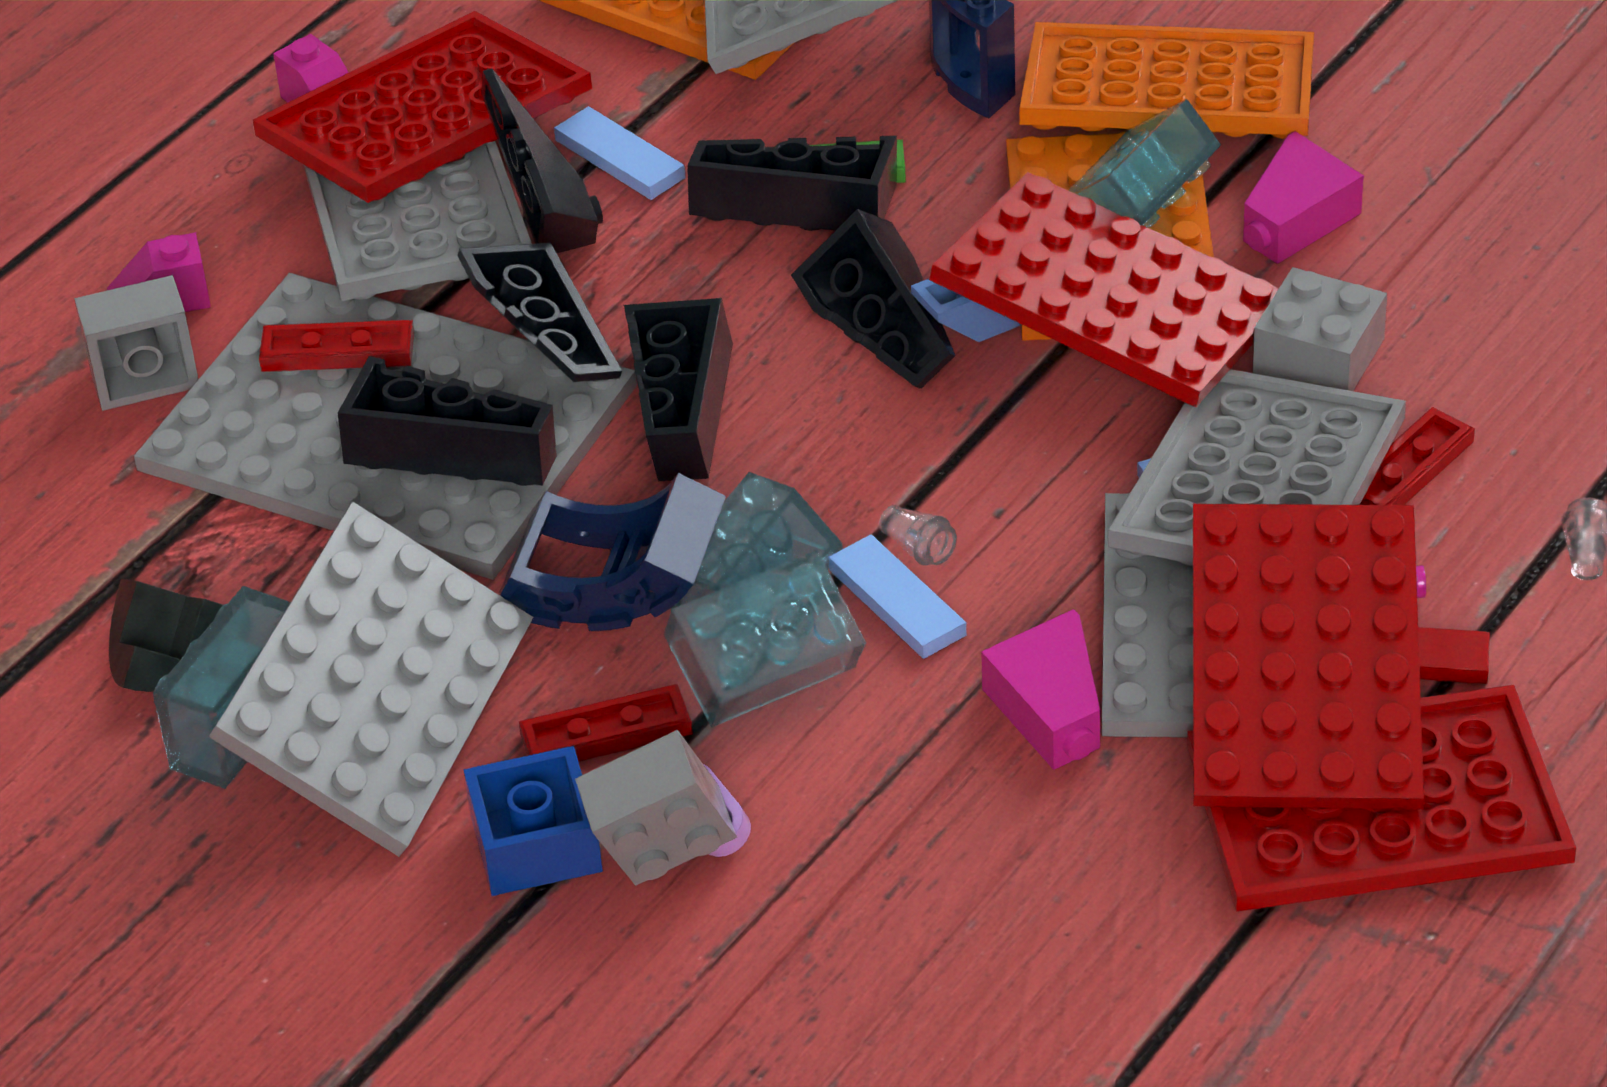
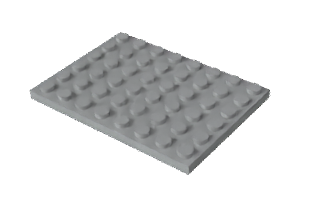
(279, 442)

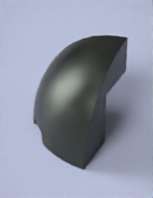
(153, 632)

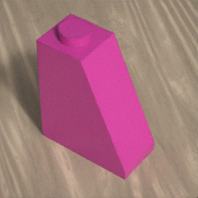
(1300, 199)
(1047, 688)

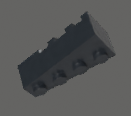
(444, 428)

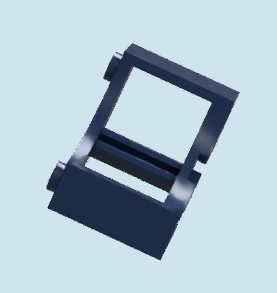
(974, 77)
(653, 547)

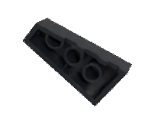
(791, 181)
(681, 380)

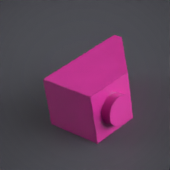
(306, 66)
(166, 257)

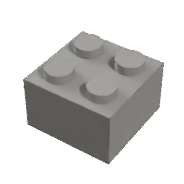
(1319, 331)
(137, 342)
(655, 808)

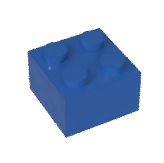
(531, 821)

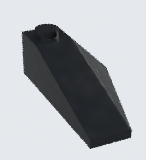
(543, 178)
(864, 288)
(543, 304)

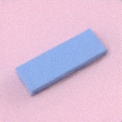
(619, 153)
(897, 596)

